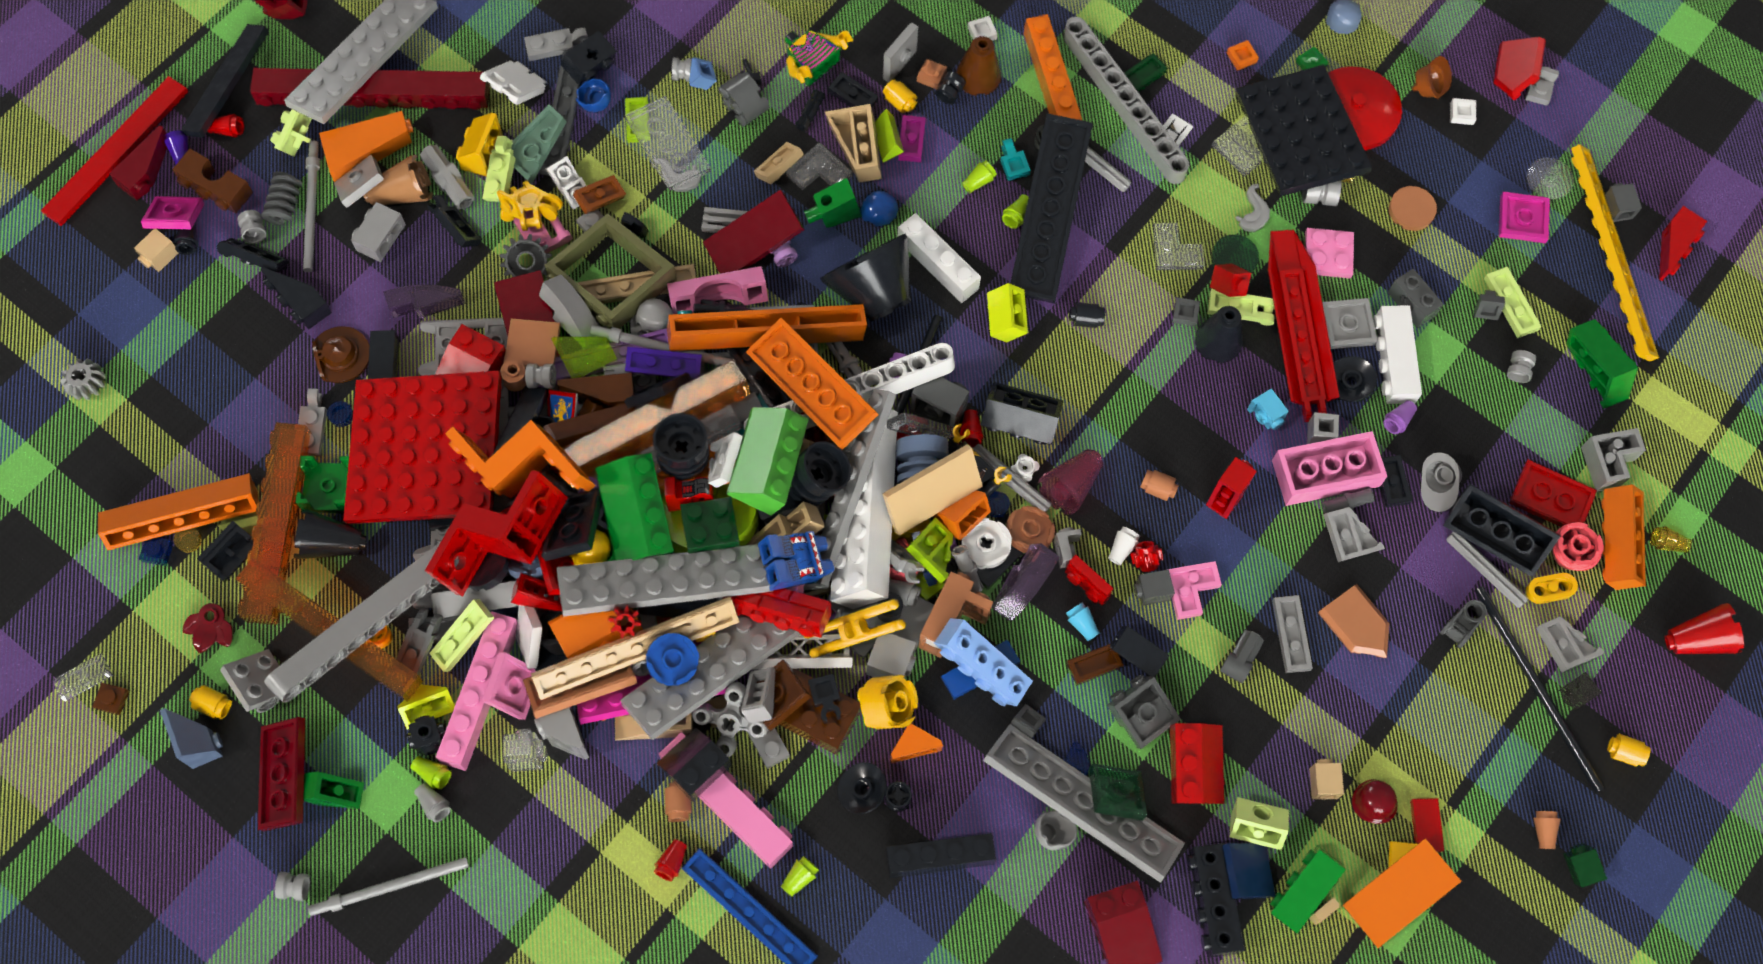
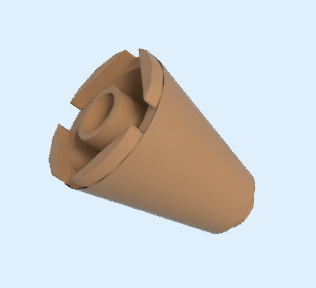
(402, 184)

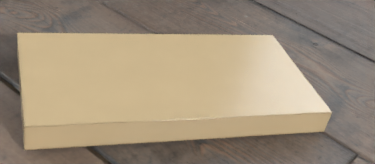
(932, 489)

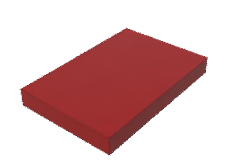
(1552, 495)

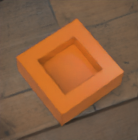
(1242, 55)

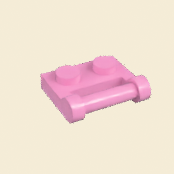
(562, 238)

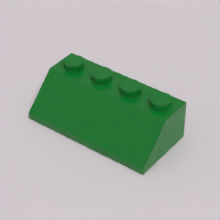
(634, 508)

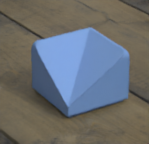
(701, 74)

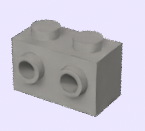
(378, 231)

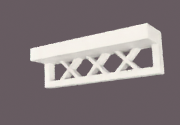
(802, 661)

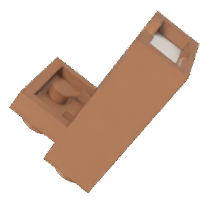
(953, 602)

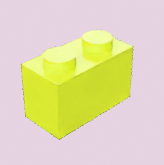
(1007, 312)

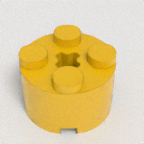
(888, 702)

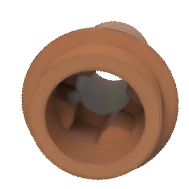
(1547, 828)

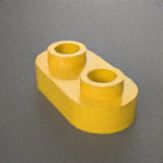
(1550, 588)

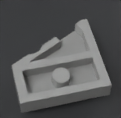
(1349, 535)
(1567, 644)

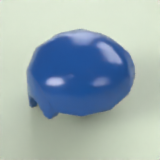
(594, 95)
(879, 208)

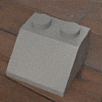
(562, 732)

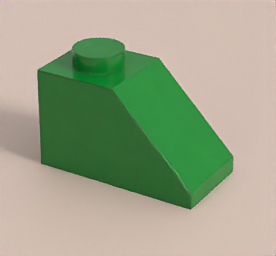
(332, 790)

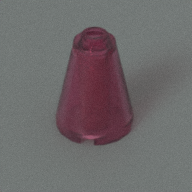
(1071, 481)

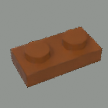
(599, 194)

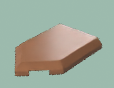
(1357, 623)

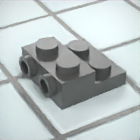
(1143, 710)

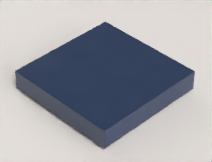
(1248, 870)

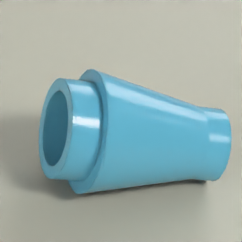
(1083, 621)

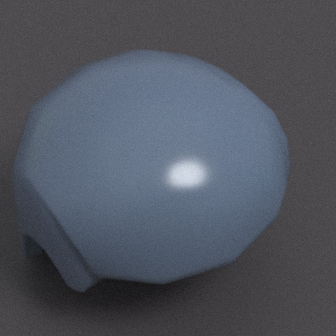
(1344, 16)

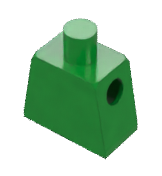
(834, 205)

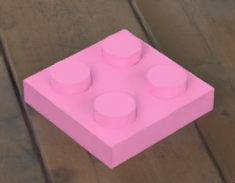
(1331, 251)
(506, 686)

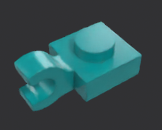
(1013, 162)

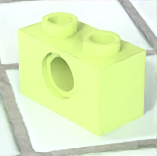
(1259, 823)

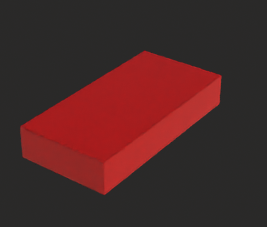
(1427, 822)

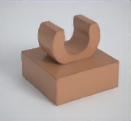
(931, 74)

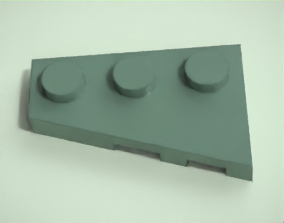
(536, 142)

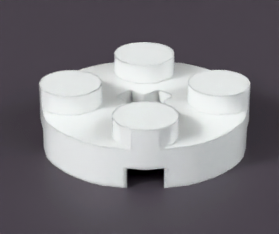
(999, 548)

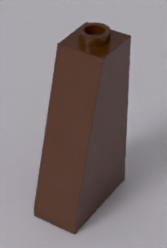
(575, 428)

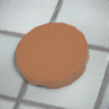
(1412, 208)
(1029, 527)

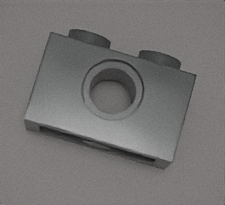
(1413, 291)

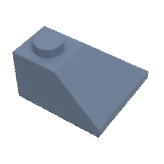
(191, 741)

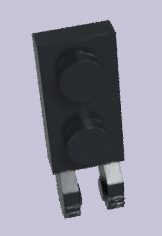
(252, 254)

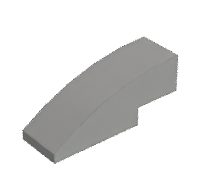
(568, 307)

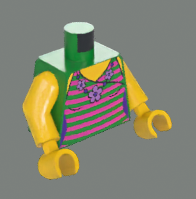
(813, 54)

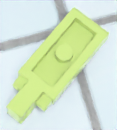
(499, 169)

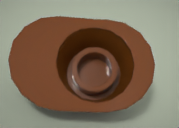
(1433, 78)

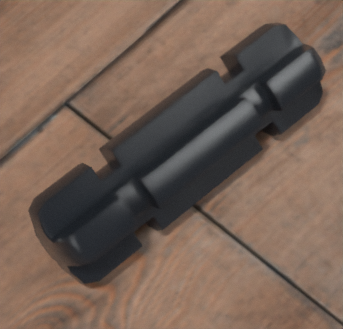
(810, 110)

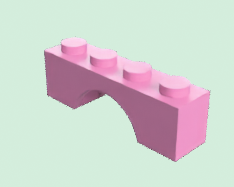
(742, 285)

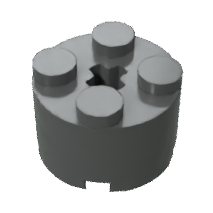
(743, 97)

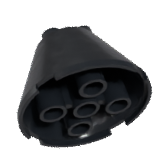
(875, 279)

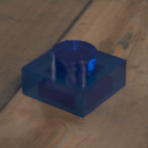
(156, 551)

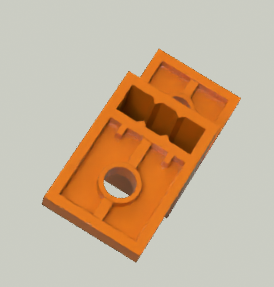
(510, 466)

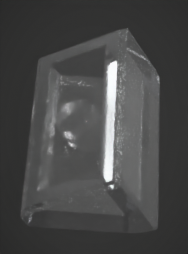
(82, 677)

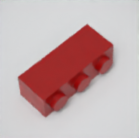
(1231, 487)

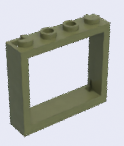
(628, 308)

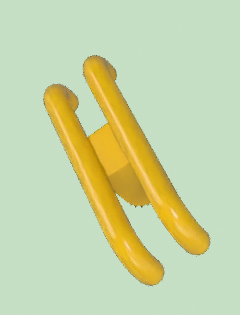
(854, 628)

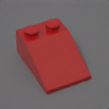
(471, 353)

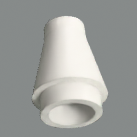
(1123, 545)

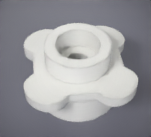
(1024, 460)

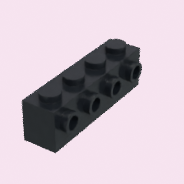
(1216, 907)

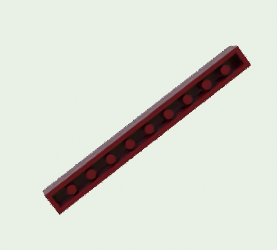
(384, 88)

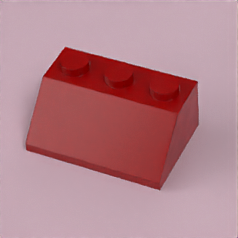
(1196, 763)

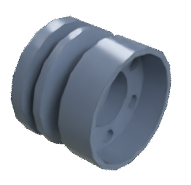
(919, 453)

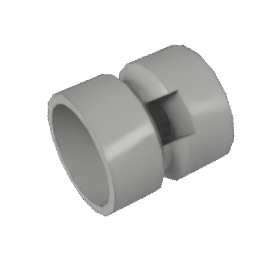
(1327, 194)

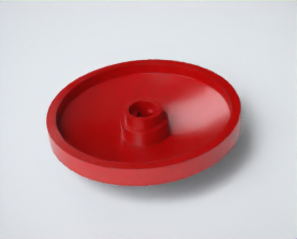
(1369, 102)

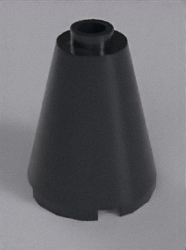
(1221, 335)
(326, 537)

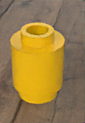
(900, 96)
(210, 702)
(1628, 750)

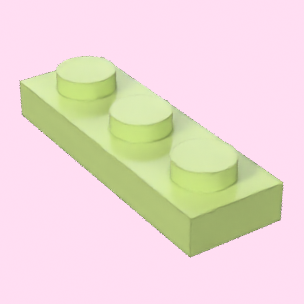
(1516, 306)
(461, 635)

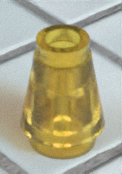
(1669, 540)

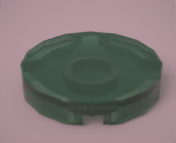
(1236, 251)

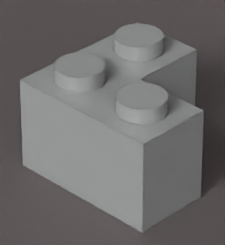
(1608, 455)

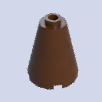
(980, 67)

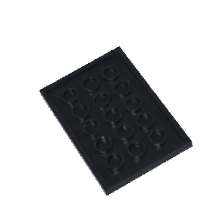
(1303, 130)

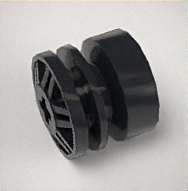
(674, 437)
(820, 473)

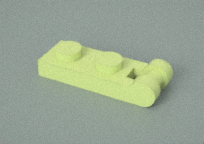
(1246, 305)

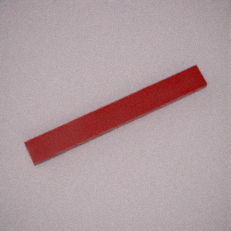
(114, 151)

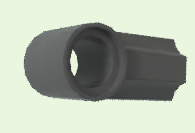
(1239, 662)

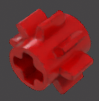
(1147, 556)
(630, 625)

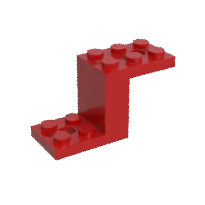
(482, 531)

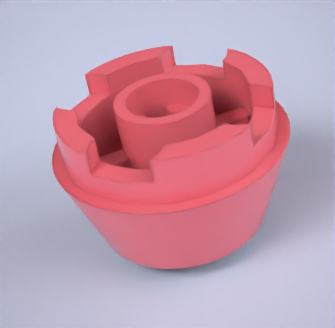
(1577, 547)

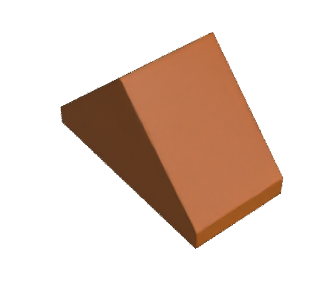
(914, 744)

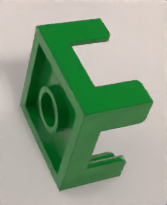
(323, 485)

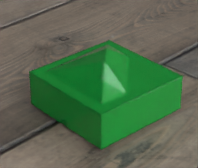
(1311, 59)

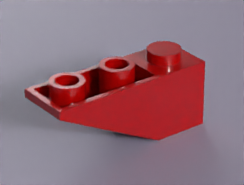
(1677, 238)

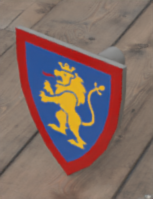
(562, 405)

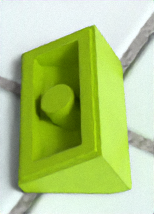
(888, 136)

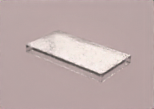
(667, 143)

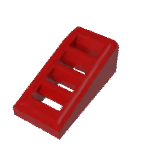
(524, 595)

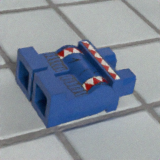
(794, 559)

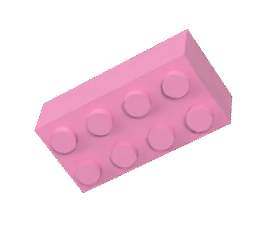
(1329, 468)

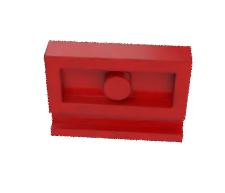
(1095, 586)

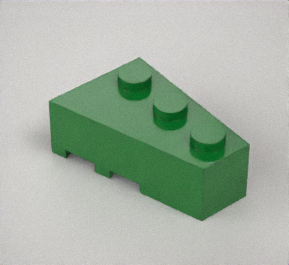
(1604, 361)
(1306, 888)

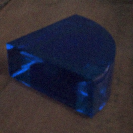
(1078, 758)

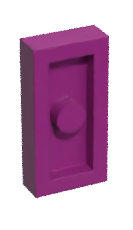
(912, 138)

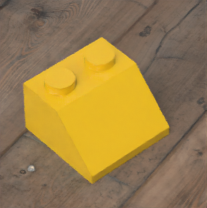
(478, 144)

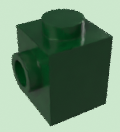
(1584, 865)

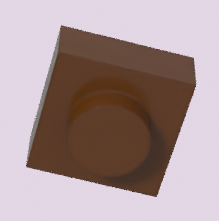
(110, 699)

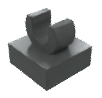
(1489, 306)

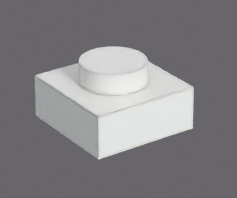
(982, 27)
(1463, 111)

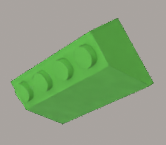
(767, 458)

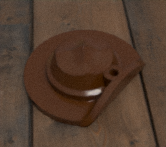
(341, 354)

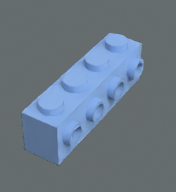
(983, 662)

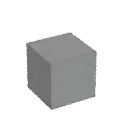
(891, 656)

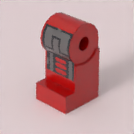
(686, 491)

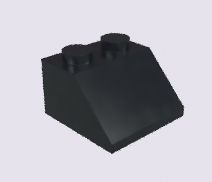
(694, 763)

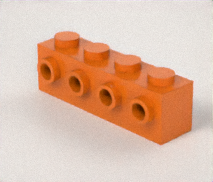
(1624, 537)

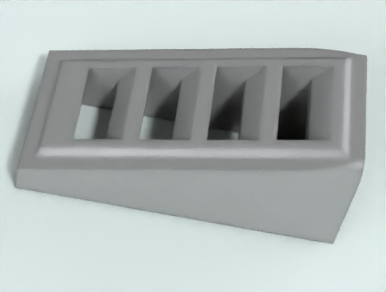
(759, 705)

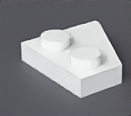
(726, 453)

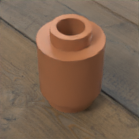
(513, 375)
(1159, 485)
(676, 804)

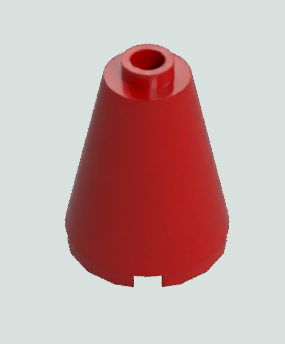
(1707, 633)

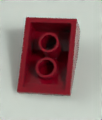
(1123, 926)

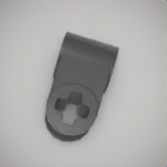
(1462, 626)

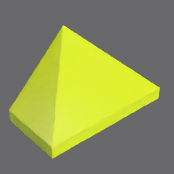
(426, 700)

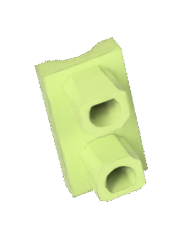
(293, 132)

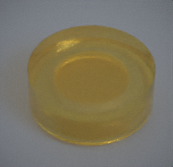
(187, 540)

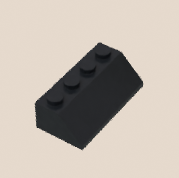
(1501, 530)

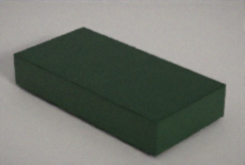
(1146, 72)

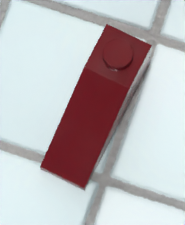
(140, 168)

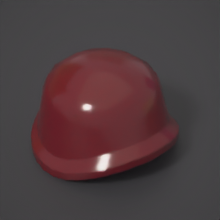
(1375, 801)

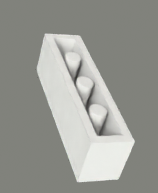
(940, 258)
(1397, 354)

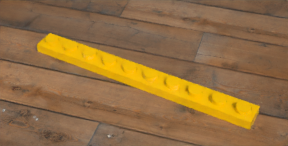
(1616, 259)

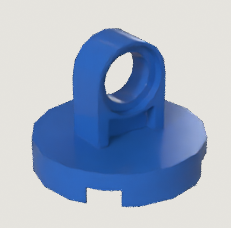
(672, 659)

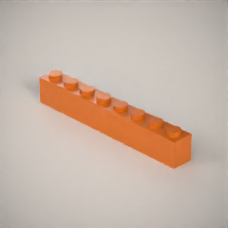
(744, 328)

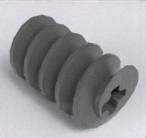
(281, 198)

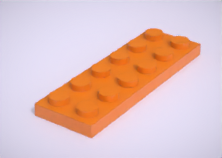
(812, 383)

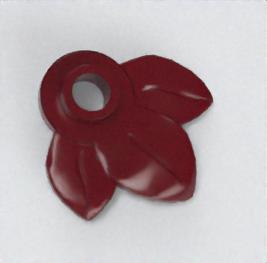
(206, 631)

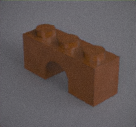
(228, 192)

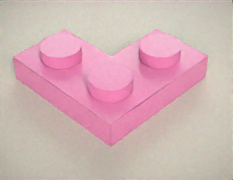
(1188, 582)

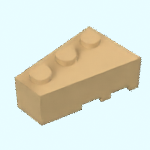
(858, 140)

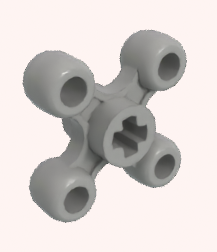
(731, 711)

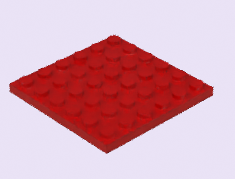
(400, 447)

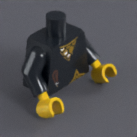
(990, 479)

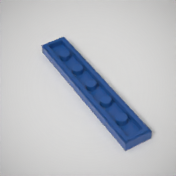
(747, 910)

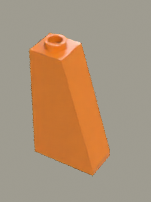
(353, 143)

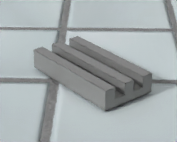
(718, 215)

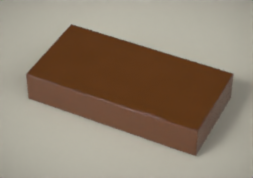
(1094, 664)

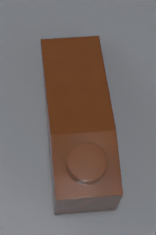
(604, 389)

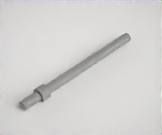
(312, 166)
(616, 335)
(338, 902)

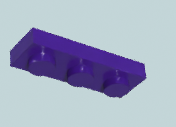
(662, 362)

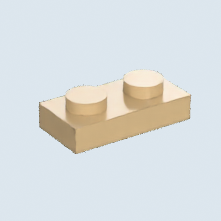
(778, 163)

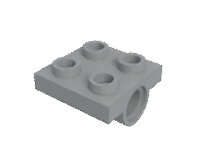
(248, 680)

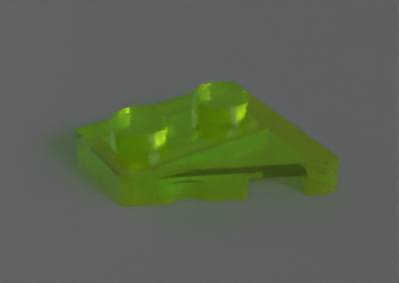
(584, 354)

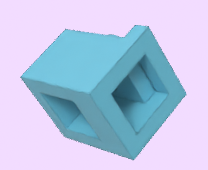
(1269, 410)

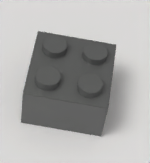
(940, 401)

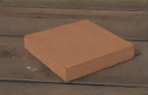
(531, 341)

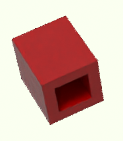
(1230, 280)

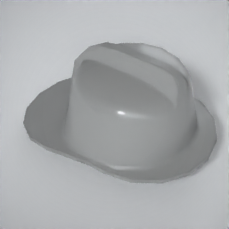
(1440, 481)

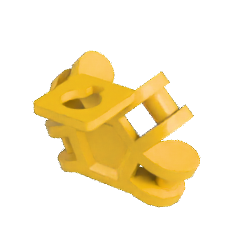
(528, 199)

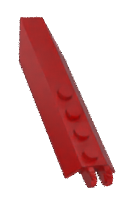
(1301, 323)

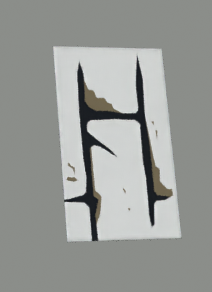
(1177, 129)

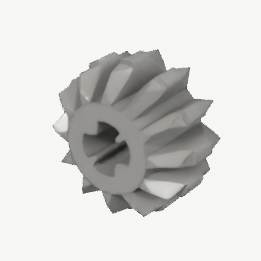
(83, 379)

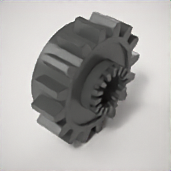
(520, 247)

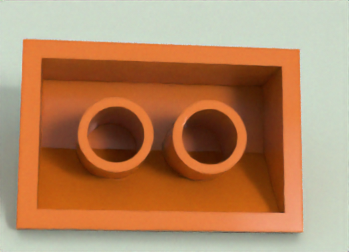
(586, 631)

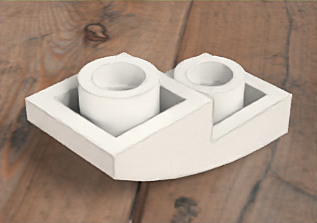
(566, 179)

